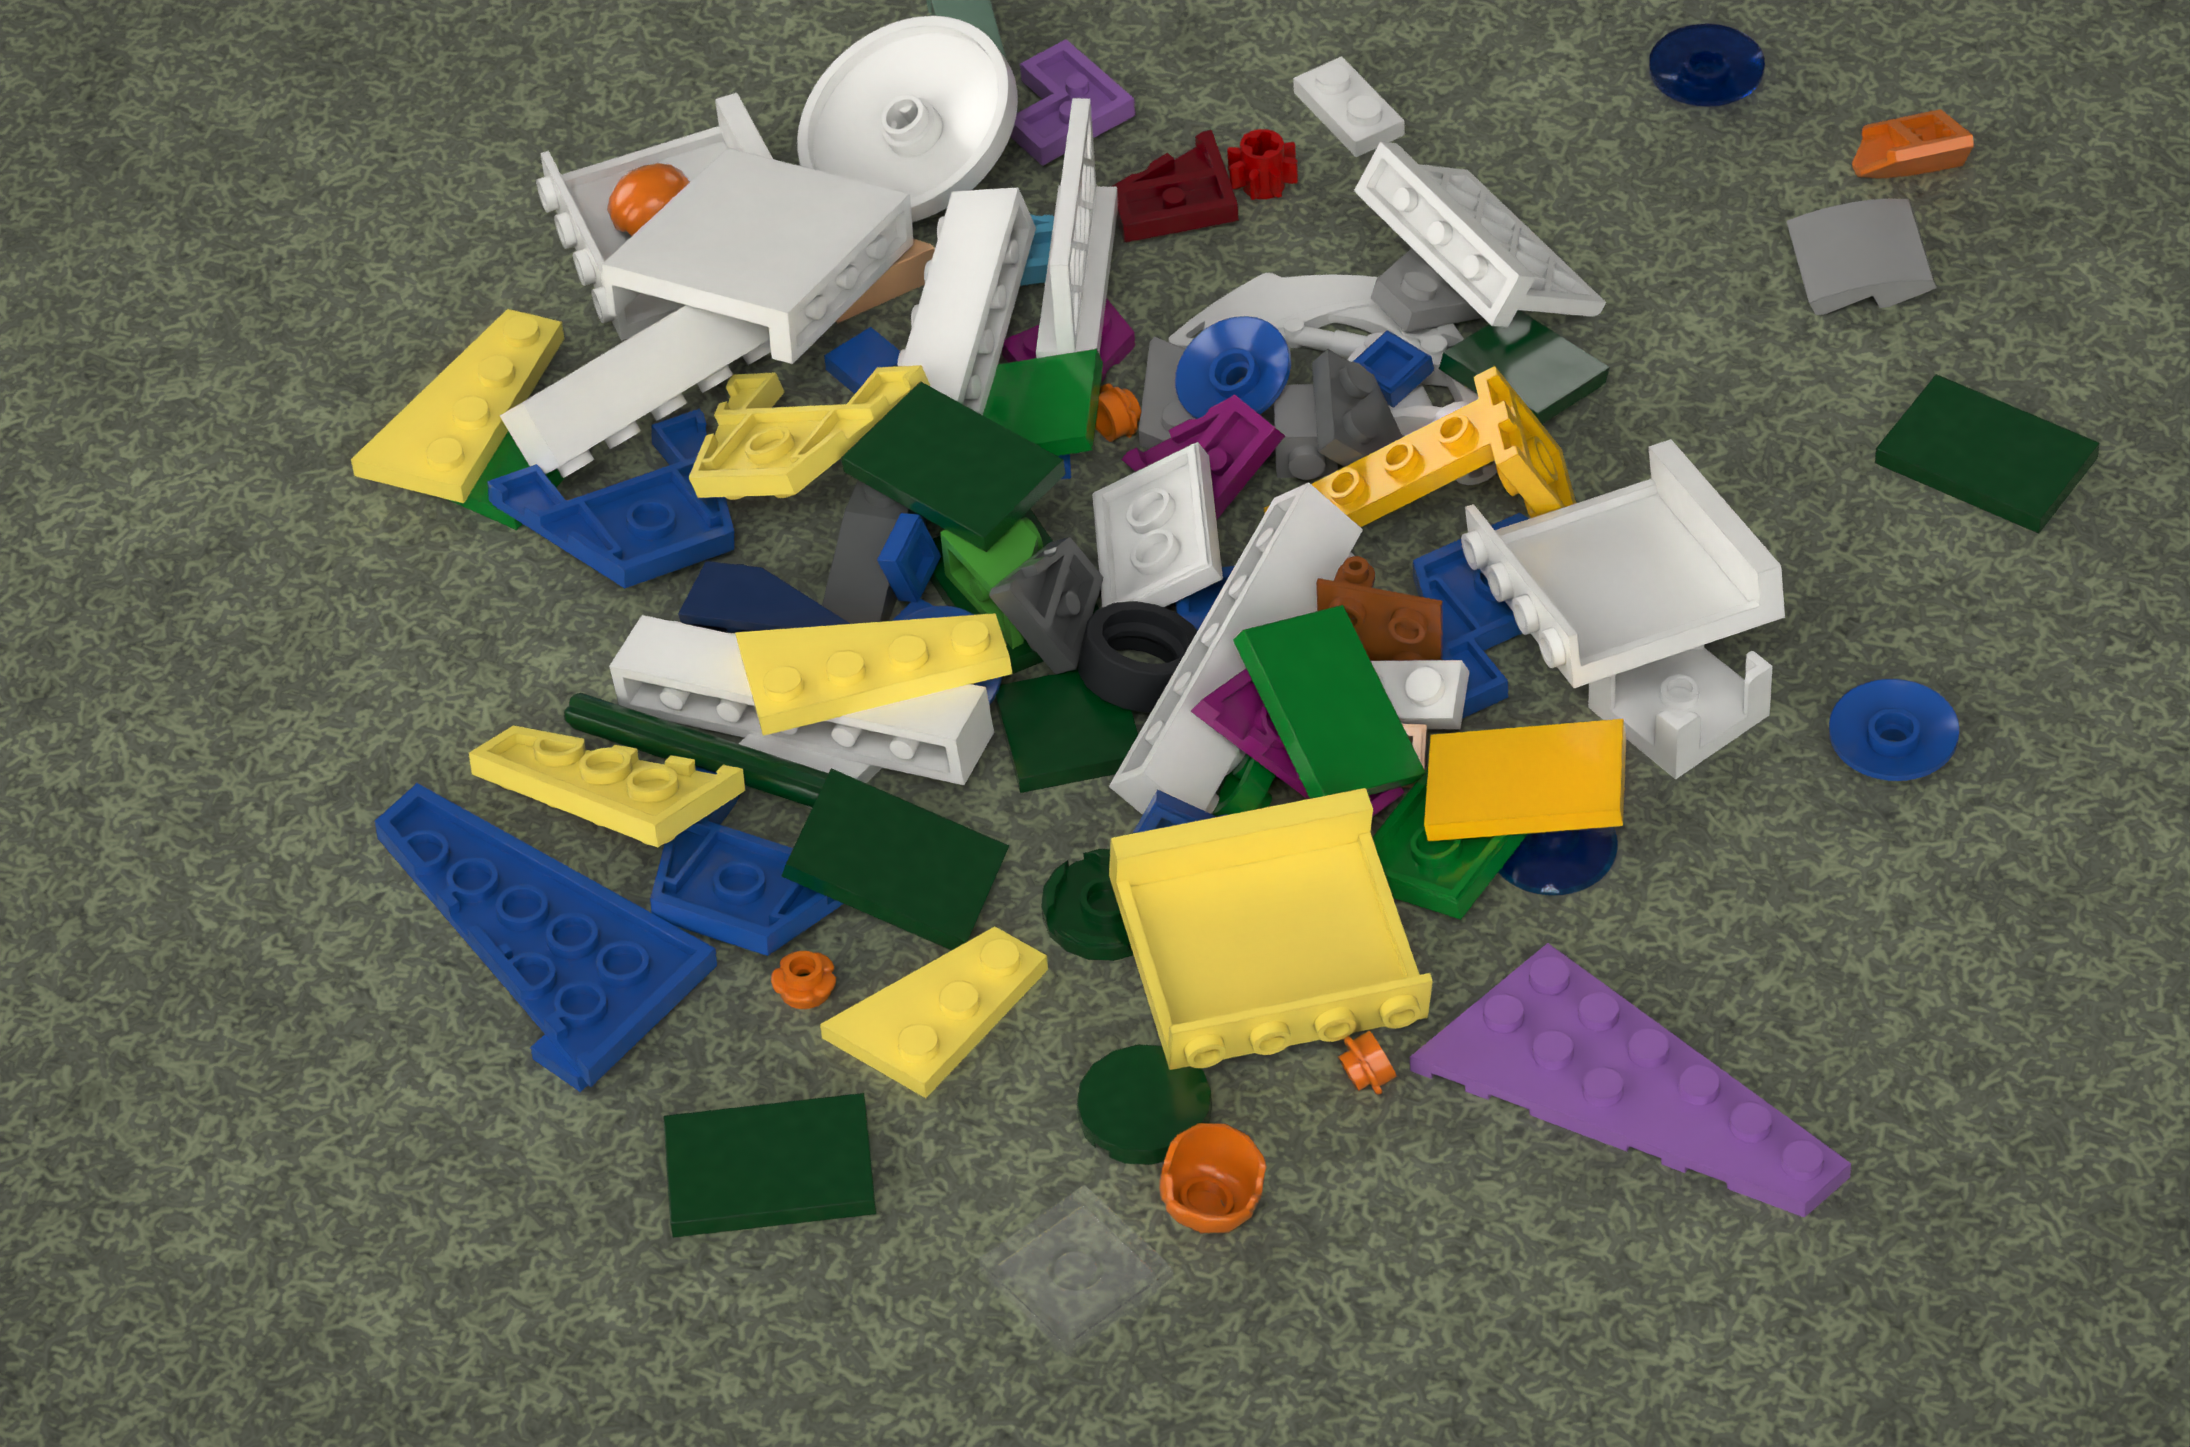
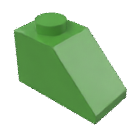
(978, 571)

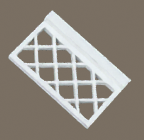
(1472, 239)
(1078, 248)

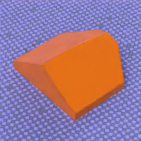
(1912, 146)

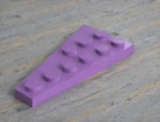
(1614, 1074)

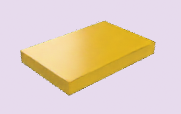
(1526, 780)

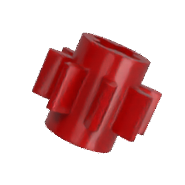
(1262, 164)

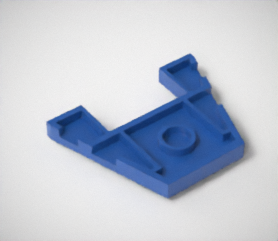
(632, 526)
(1470, 617)
(733, 887)

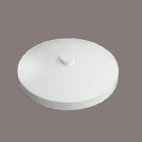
(912, 111)

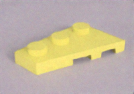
(939, 1012)

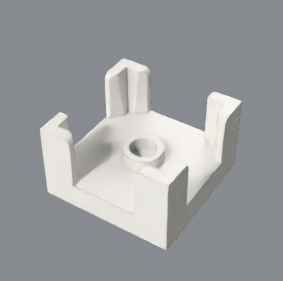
(1684, 705)

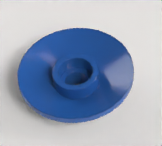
(1224, 355)
(1896, 711)

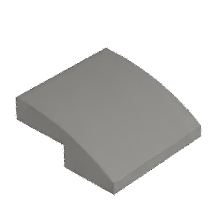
(1861, 253)

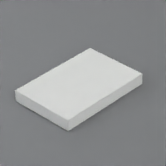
(1158, 531)

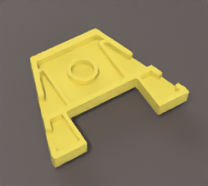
(786, 448)

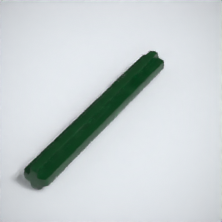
(710, 752)

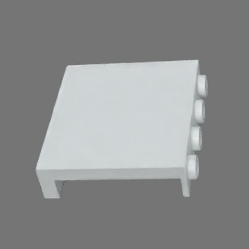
(584, 196)
(765, 247)
(1630, 572)

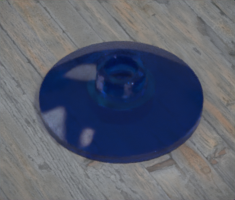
(1706, 65)
(1561, 860)

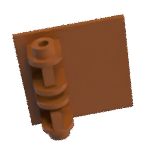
(1387, 622)

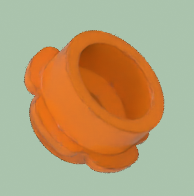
(1117, 413)
(808, 990)
(1366, 1063)

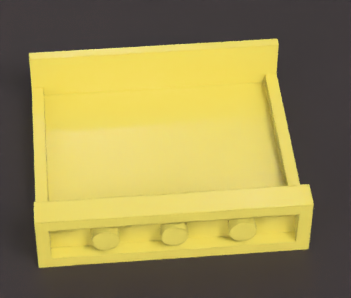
(1266, 930)

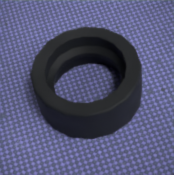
(1138, 628)

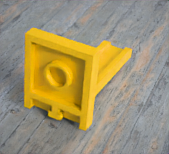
(1483, 431)

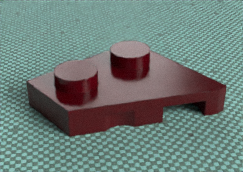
(1177, 194)

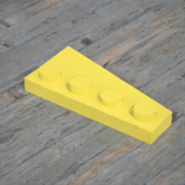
(455, 422)
(850, 668)
(606, 784)

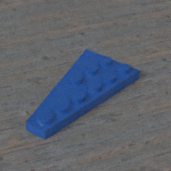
(562, 945)

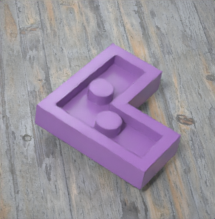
(1057, 78)

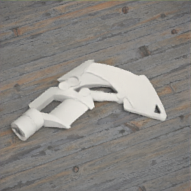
(1308, 302)

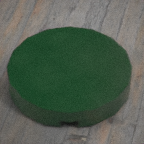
(1081, 924)
(1139, 1105)

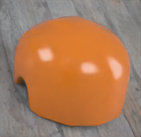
(643, 194)
(1208, 1166)

